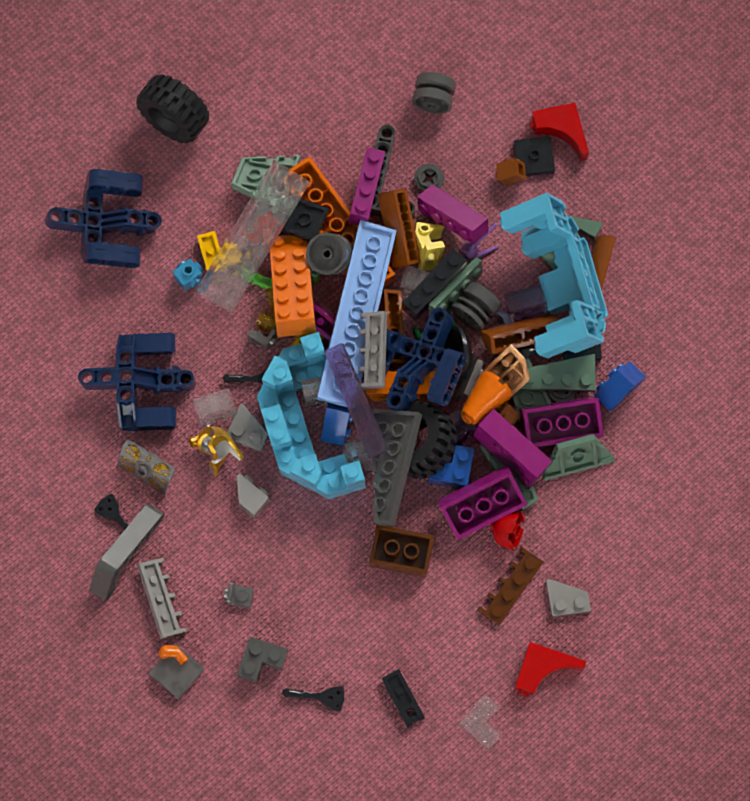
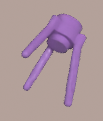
(470, 250)

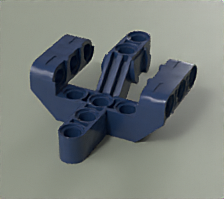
(107, 182)
(447, 361)
(129, 415)

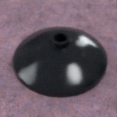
(459, 341)

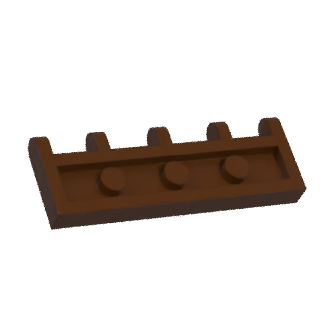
(512, 587)

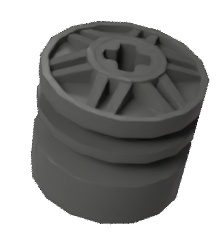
(476, 306)

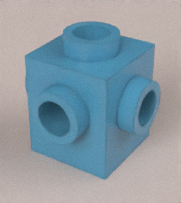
(188, 274)

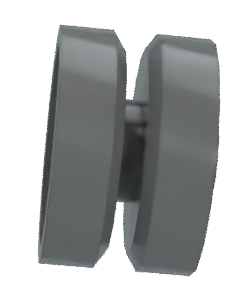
(434, 92)
(318, 253)

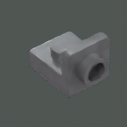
(260, 339)
(239, 595)

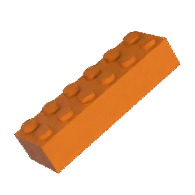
(292, 287)

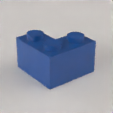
(621, 382)
(336, 424)
(455, 473)

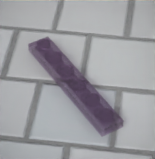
(356, 400)

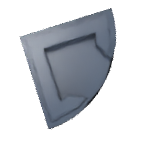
(504, 317)

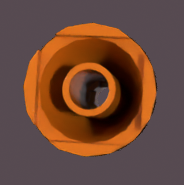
(484, 397)

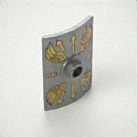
(145, 466)

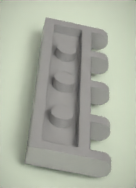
(374, 349)
(160, 599)

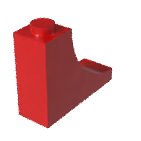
(564, 123)
(541, 662)

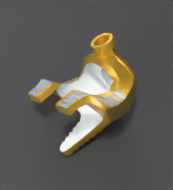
(217, 444)

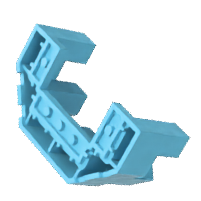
(568, 287)
(288, 428)

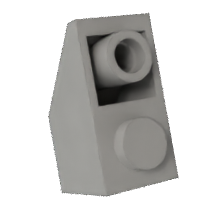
(250, 497)

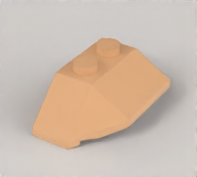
(510, 368)

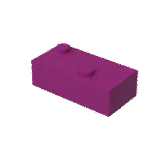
(561, 421)
(511, 448)
(482, 502)

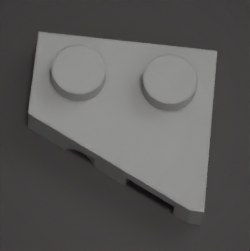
(247, 430)
(566, 599)

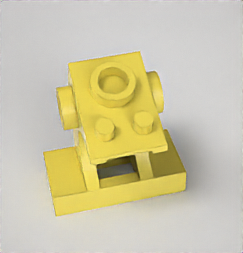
(424, 234)

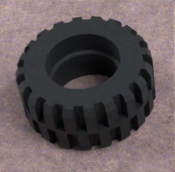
(172, 108)
(439, 442)

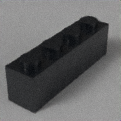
(419, 299)

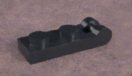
(402, 697)

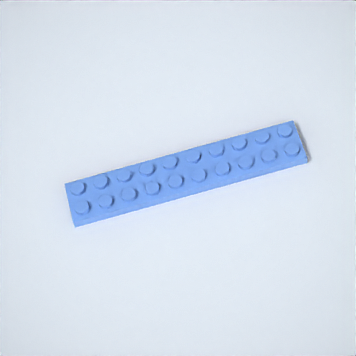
(359, 295)

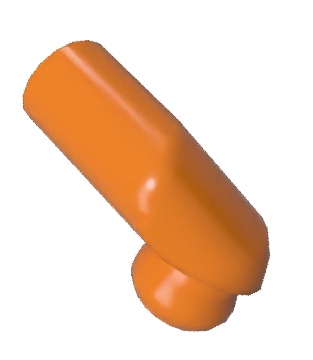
(173, 651)

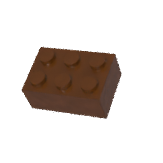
(401, 551)

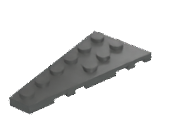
(392, 466)

